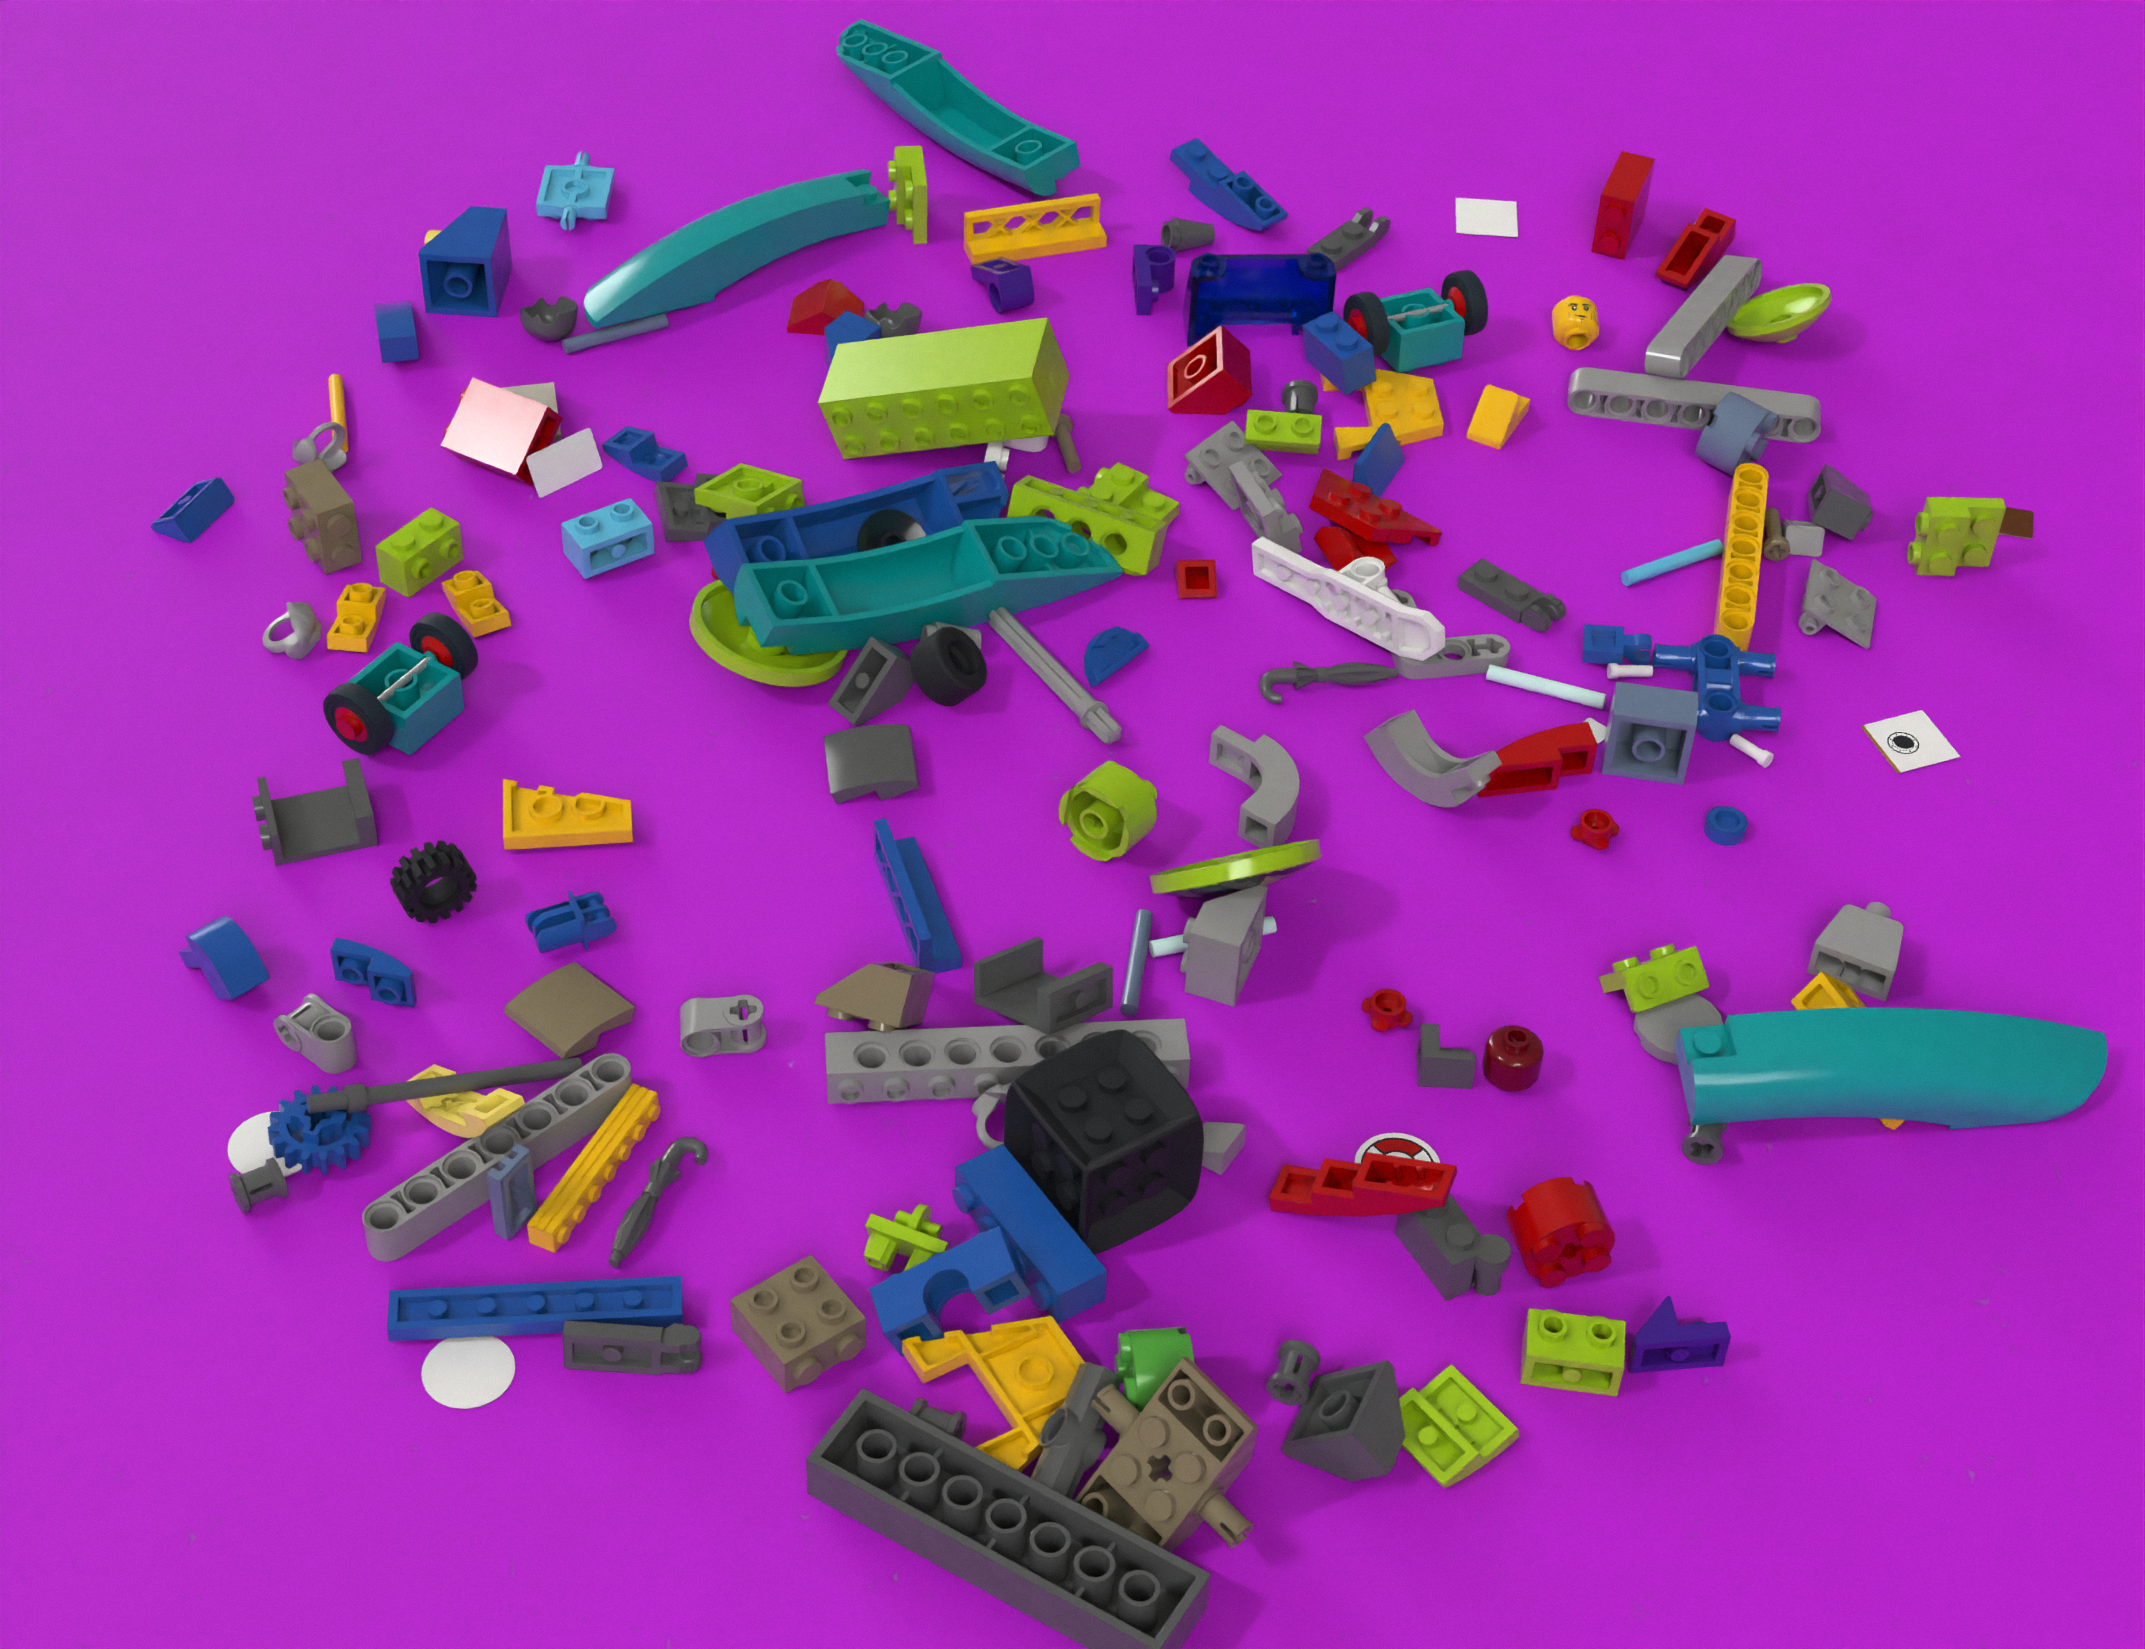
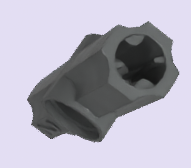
(1074, 1432)

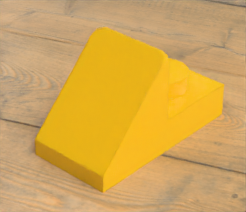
(1497, 416)

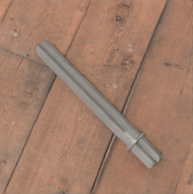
(1092, 714)

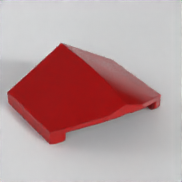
(820, 306)

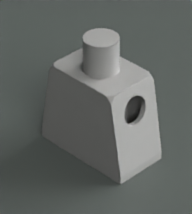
(1860, 949)

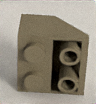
(883, 992)

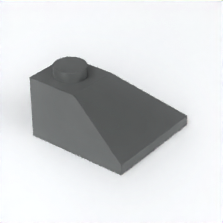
(1350, 1423)

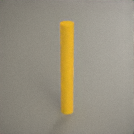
(337, 405)

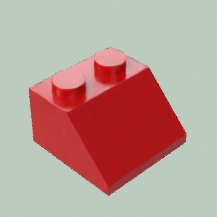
(1210, 376)

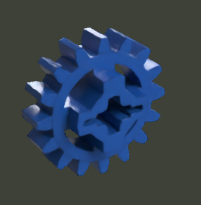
(317, 1137)

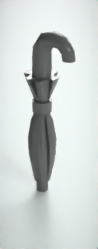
(1301, 675)
(661, 1175)

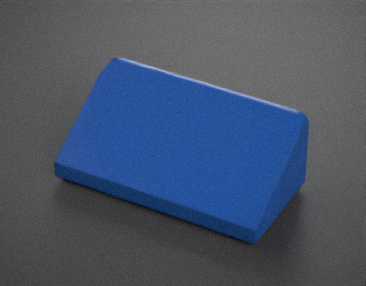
(1379, 461)
(194, 510)

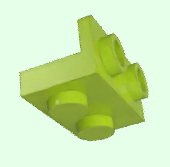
(1283, 431)
(1657, 980)

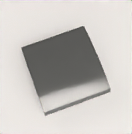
(679, 514)
(871, 760)

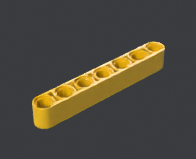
(1742, 555)

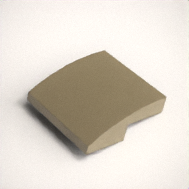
(569, 1010)

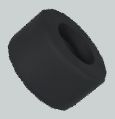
(948, 666)

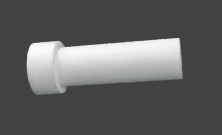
(1615, 671)
(1763, 757)

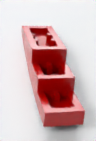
(1372, 1188)

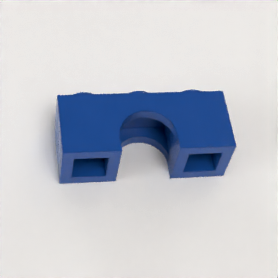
(913, 1300)

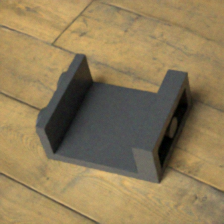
(317, 821)
(1019, 989)

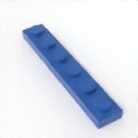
(532, 1307)

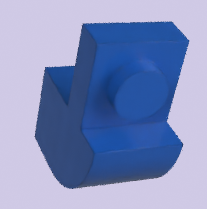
(225, 958)

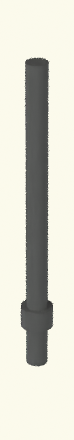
(358, 1097)

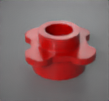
(1595, 829)
(1387, 1010)

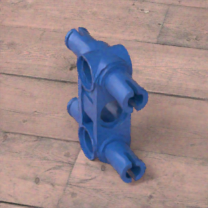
(1715, 674)

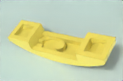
(467, 1112)

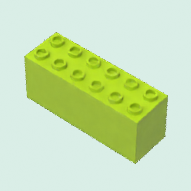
(945, 389)

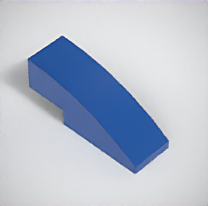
(396, 331)

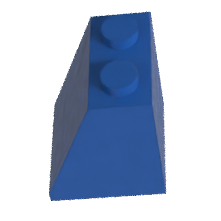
(468, 264)

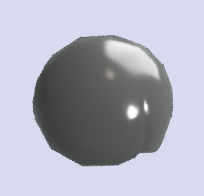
(550, 321)
(895, 323)

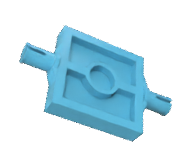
(575, 191)

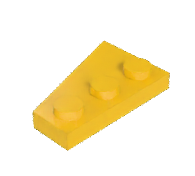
(557, 820)

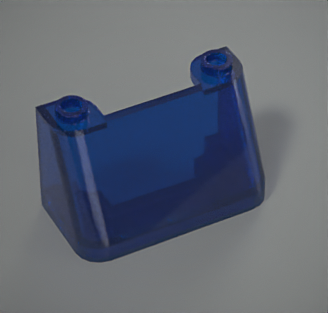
(1256, 291)

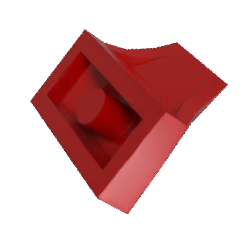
(1344, 547)

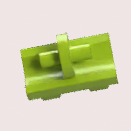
(908, 1235)

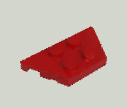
(1367, 514)

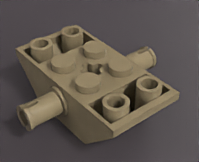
(1173, 1460)

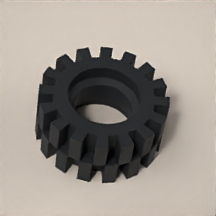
(425, 866)

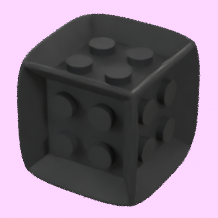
(1106, 1137)

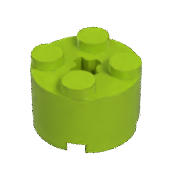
(1109, 811)

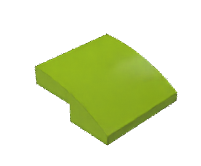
(1453, 1427)

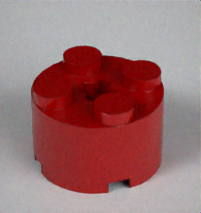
(1561, 1231)

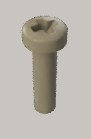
(1066, 444)
(1776, 546)

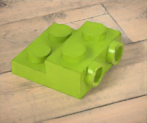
(909, 191)
(1130, 490)
(750, 491)
(1955, 534)

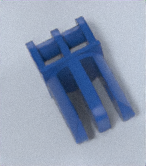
(570, 922)

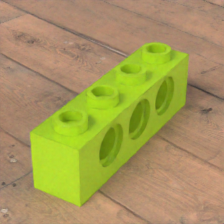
(1141, 532)

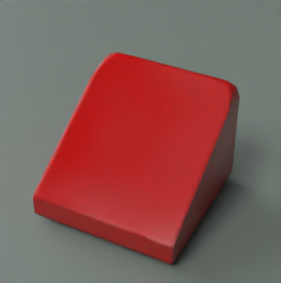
(1196, 579)

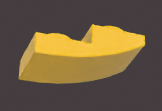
(475, 603)
(357, 617)

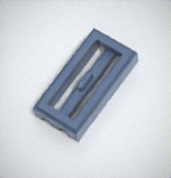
(512, 1190)

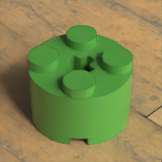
(1148, 1359)

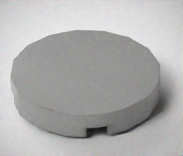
(1660, 1024)

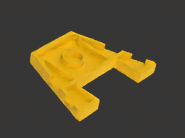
(1397, 399)
(1023, 1368)

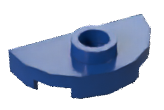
(1110, 652)

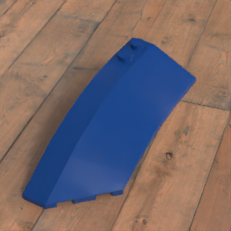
(832, 527)

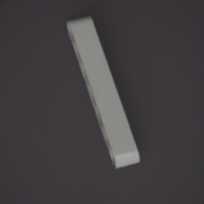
(1703, 316)
(1684, 402)
(459, 1181)

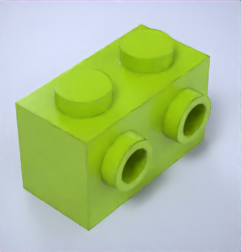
(419, 552)
(1573, 1352)

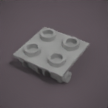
(1219, 451)
(1838, 604)

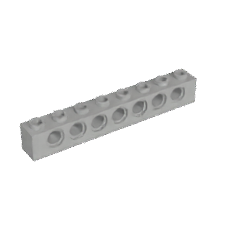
(970, 1059)

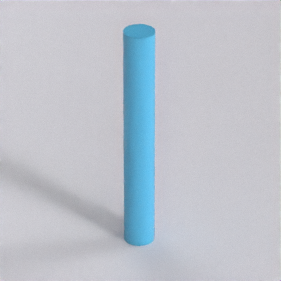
(1671, 562)

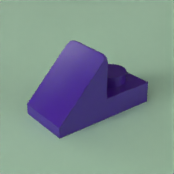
(1671, 1346)

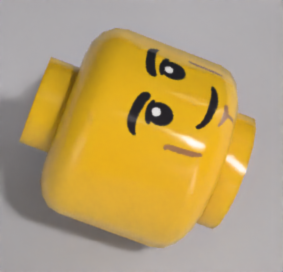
(1575, 322)

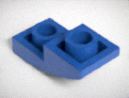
(364, 965)

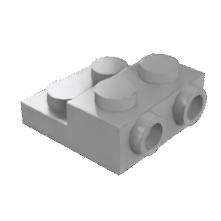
(1265, 509)

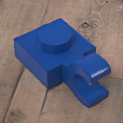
(1609, 645)

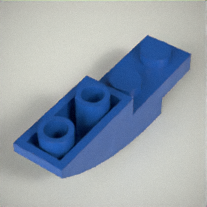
(1226, 193)

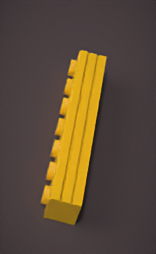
(593, 1168)

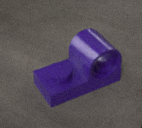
(1152, 274)
(1007, 283)

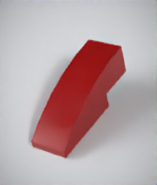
(1697, 249)
(1541, 759)

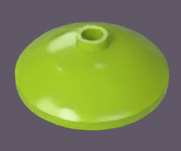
(1781, 313)

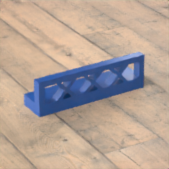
(915, 901)

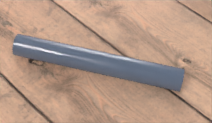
(614, 333)
(1136, 962)

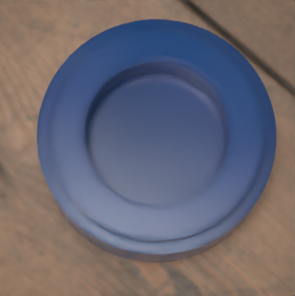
(1725, 825)

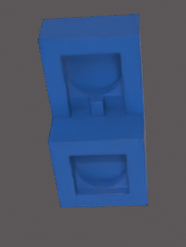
(640, 454)

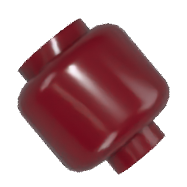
(1512, 1058)

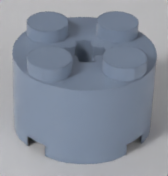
(1735, 433)

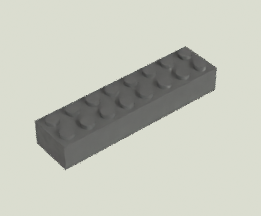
(1004, 1531)

